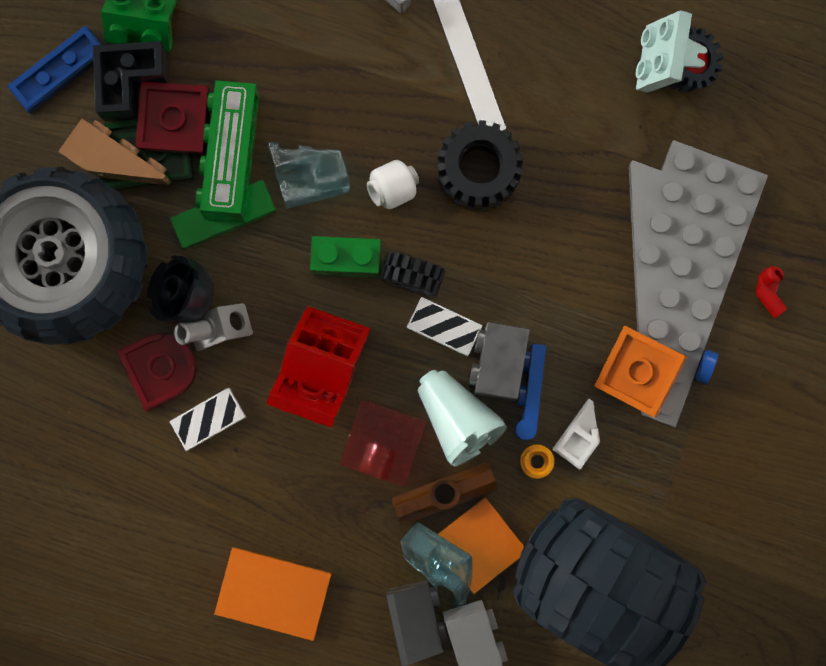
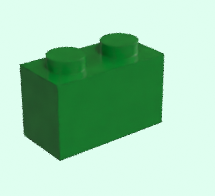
(345, 257)

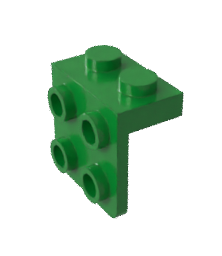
(138, 21)

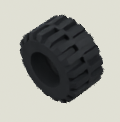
(479, 138)

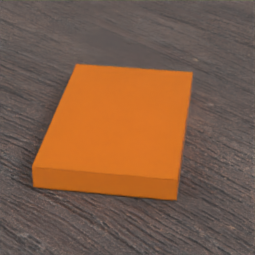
(273, 593)

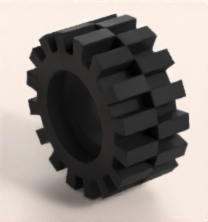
(412, 274)

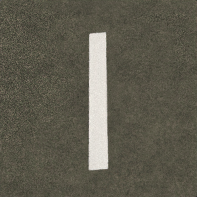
(469, 62)

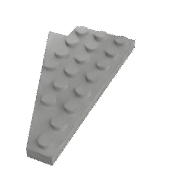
(685, 247)

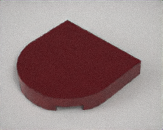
(158, 368)

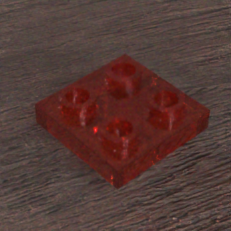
(383, 443)

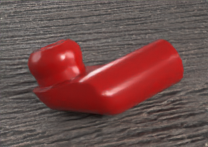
(767, 290)

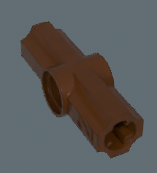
(466, 485)

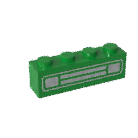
(228, 151)

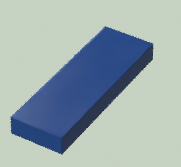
(55, 70)

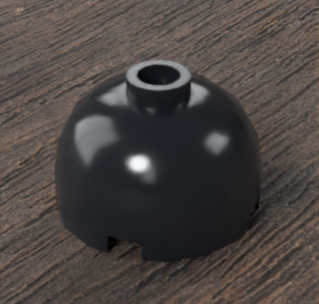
(180, 291)

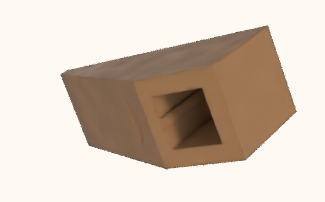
(105, 158)

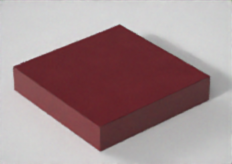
(172, 118)

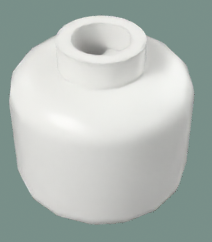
(392, 184)

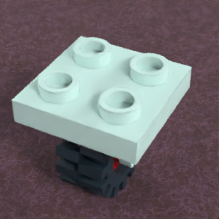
(677, 55)

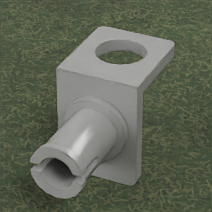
(214, 327)

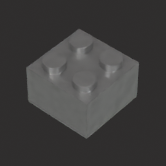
(500, 361)

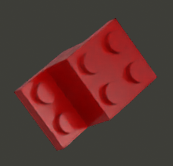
(318, 366)

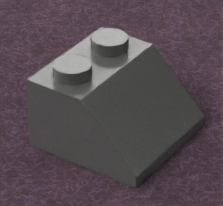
(415, 621)

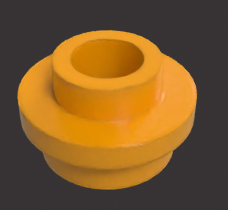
(548, 461)

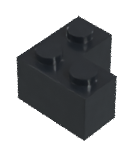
(121, 70)

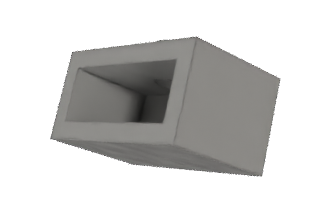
(472, 635)

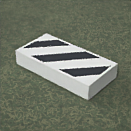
(444, 326)
(207, 419)

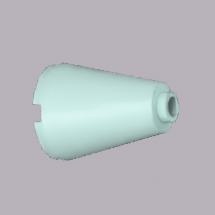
(458, 417)

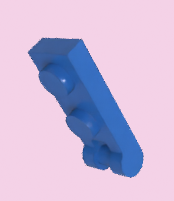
(530, 393)

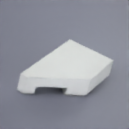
(580, 437)

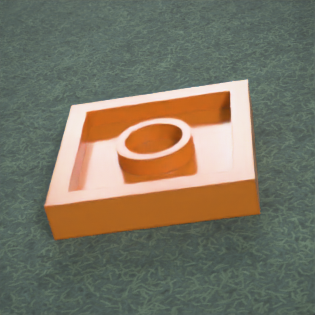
(640, 371)
(486, 539)

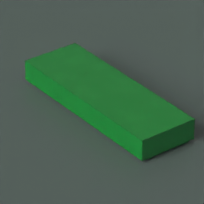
(194, 229)

